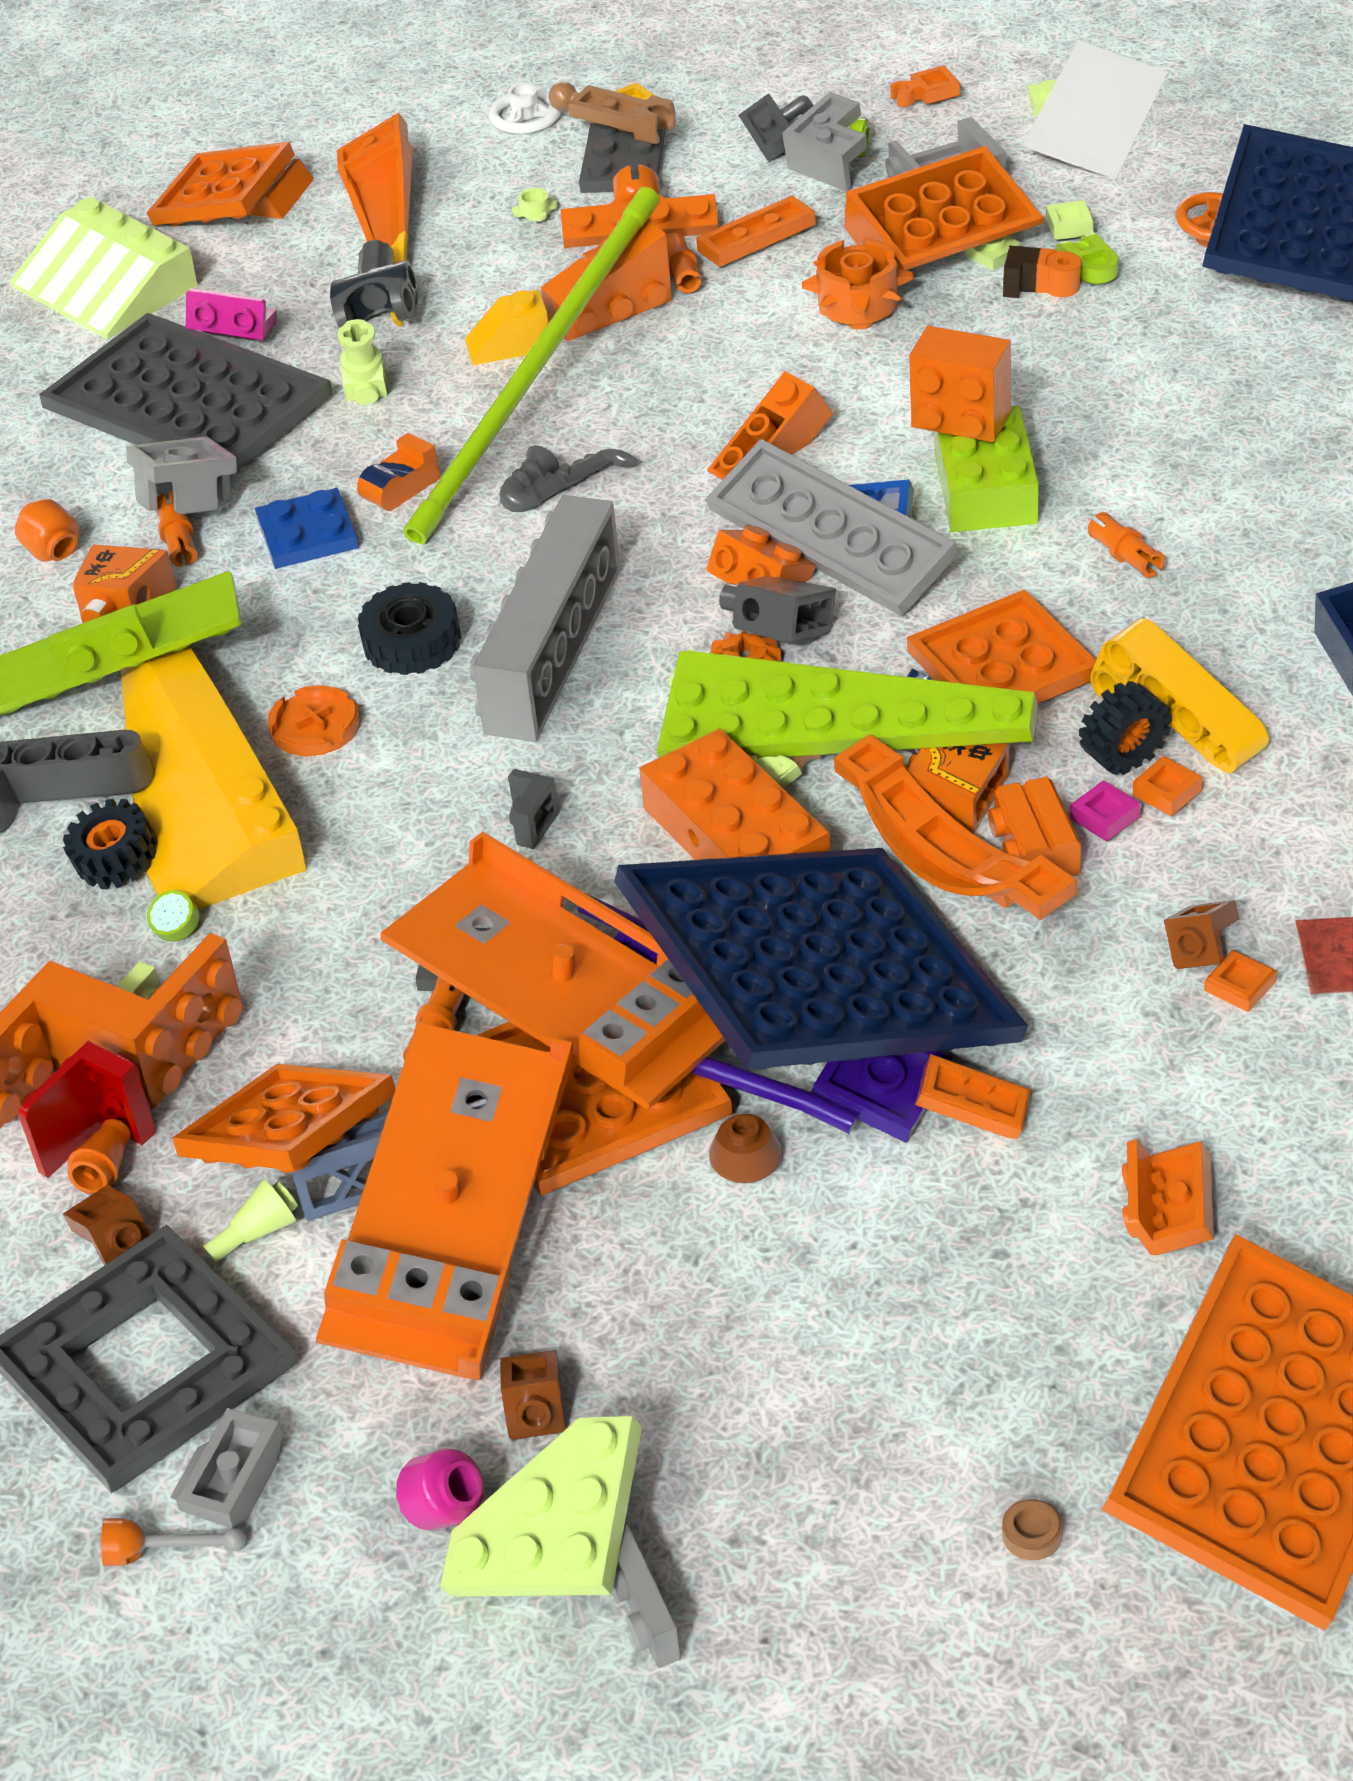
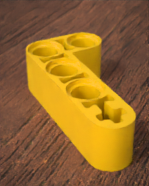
(1199, 705)

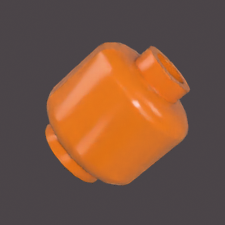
(47, 530)

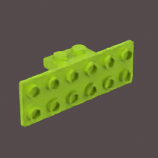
(118, 641)

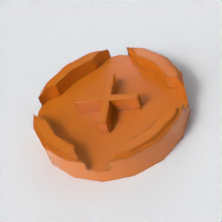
(314, 721)

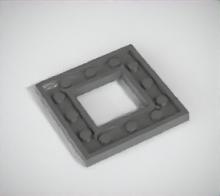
(123, 1444)

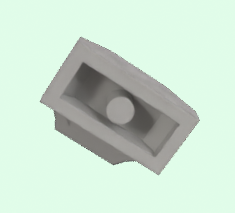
(230, 1469)

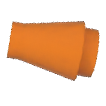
(99, 1157)

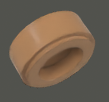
(1032, 1529)

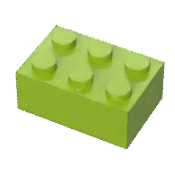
(988, 481)

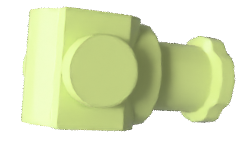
(361, 363)

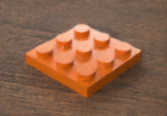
(221, 184)
(1004, 647)
(285, 1117)

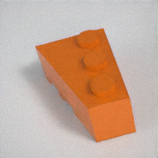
(632, 286)

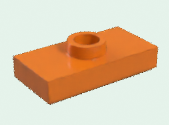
(973, 1097)

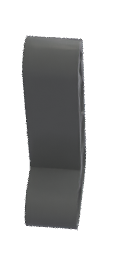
(71, 768)

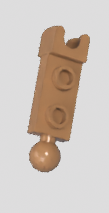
(616, 110)

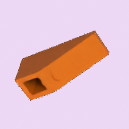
(785, 418)

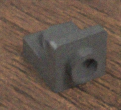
(532, 806)

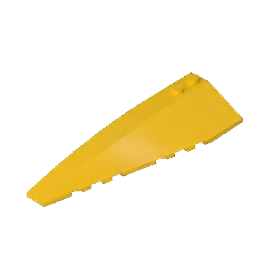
(209, 796)

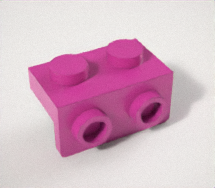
(229, 314)

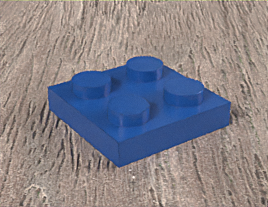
(306, 528)

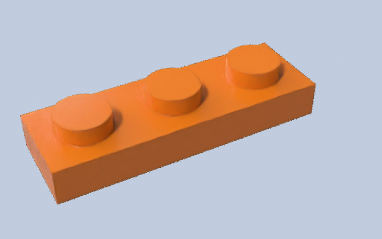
(755, 231)

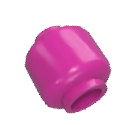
(439, 1489)

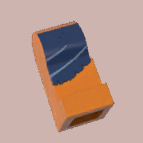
(400, 474)

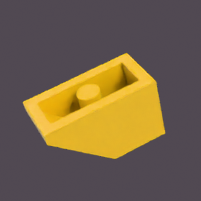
(508, 328)

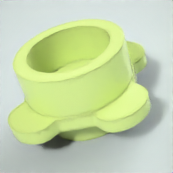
(534, 204)

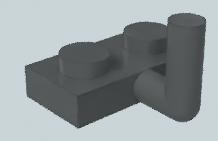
(767, 122)

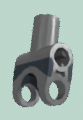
(376, 287)

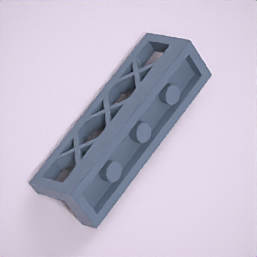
(353, 1150)

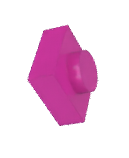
(1105, 810)

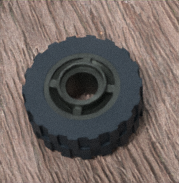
(409, 628)

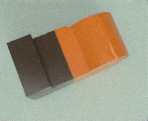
(1041, 272)

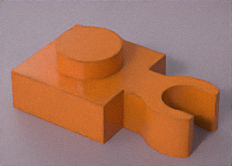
(926, 85)

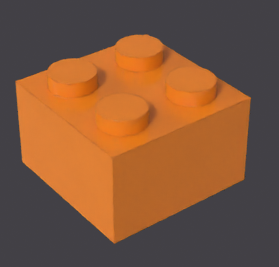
(960, 383)

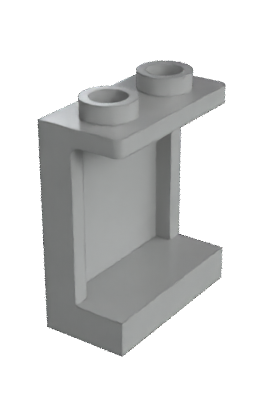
(970, 137)

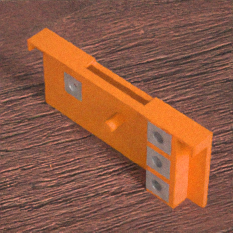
(558, 973)
(445, 1202)

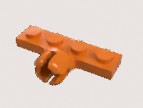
(672, 215)

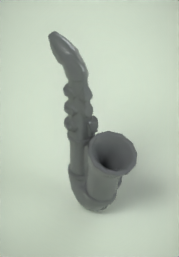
(543, 477)

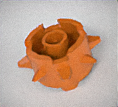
(857, 282)

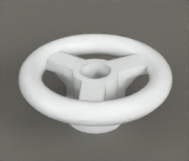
(525, 104)

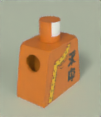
(119, 578)
(960, 778)

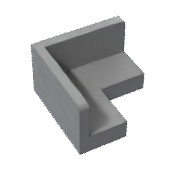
(821, 142)

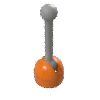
(124, 1541)

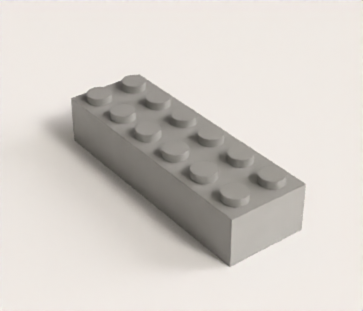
(546, 618)

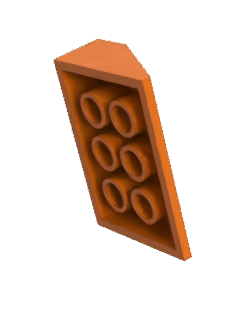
(940, 208)

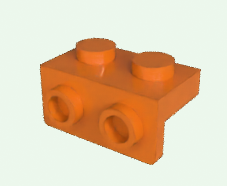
(752, 555)
(1168, 1197)

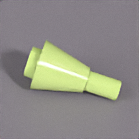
(262, 1213)

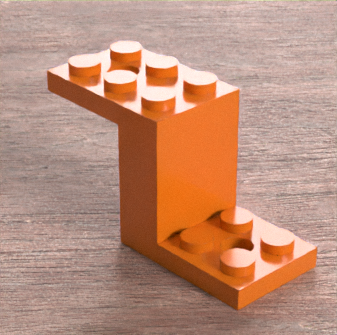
(160, 1034)

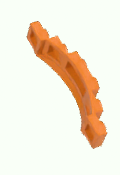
(941, 847)

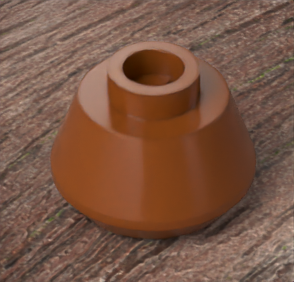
(745, 1149)

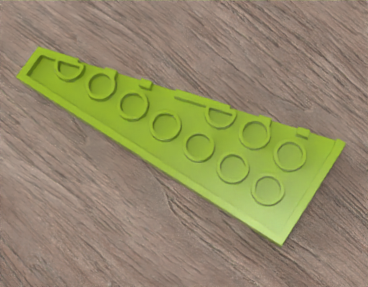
(825, 710)

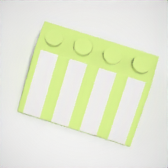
(105, 268)

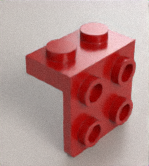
(78, 1099)

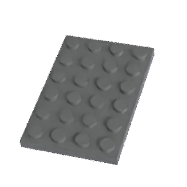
(184, 384)

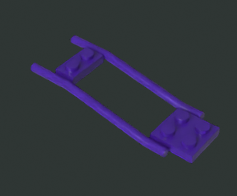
(869, 1089)

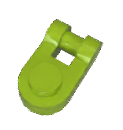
(1098, 260)

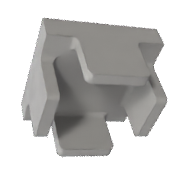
(190, 468)

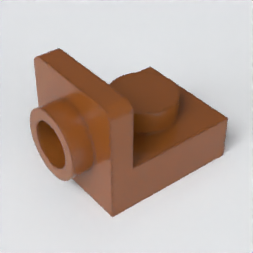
(1197, 931)
(108, 1222)
(532, 1394)

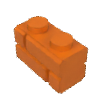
(1035, 824)

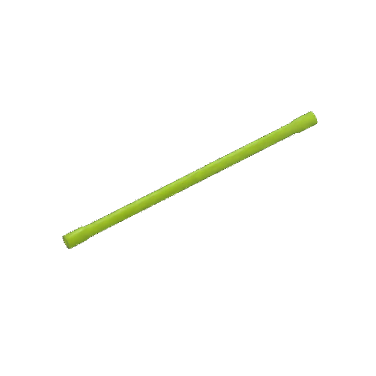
(432, 509)

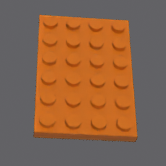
(1255, 1437)

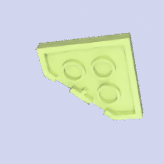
(554, 1521)

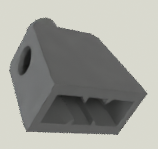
(780, 608)

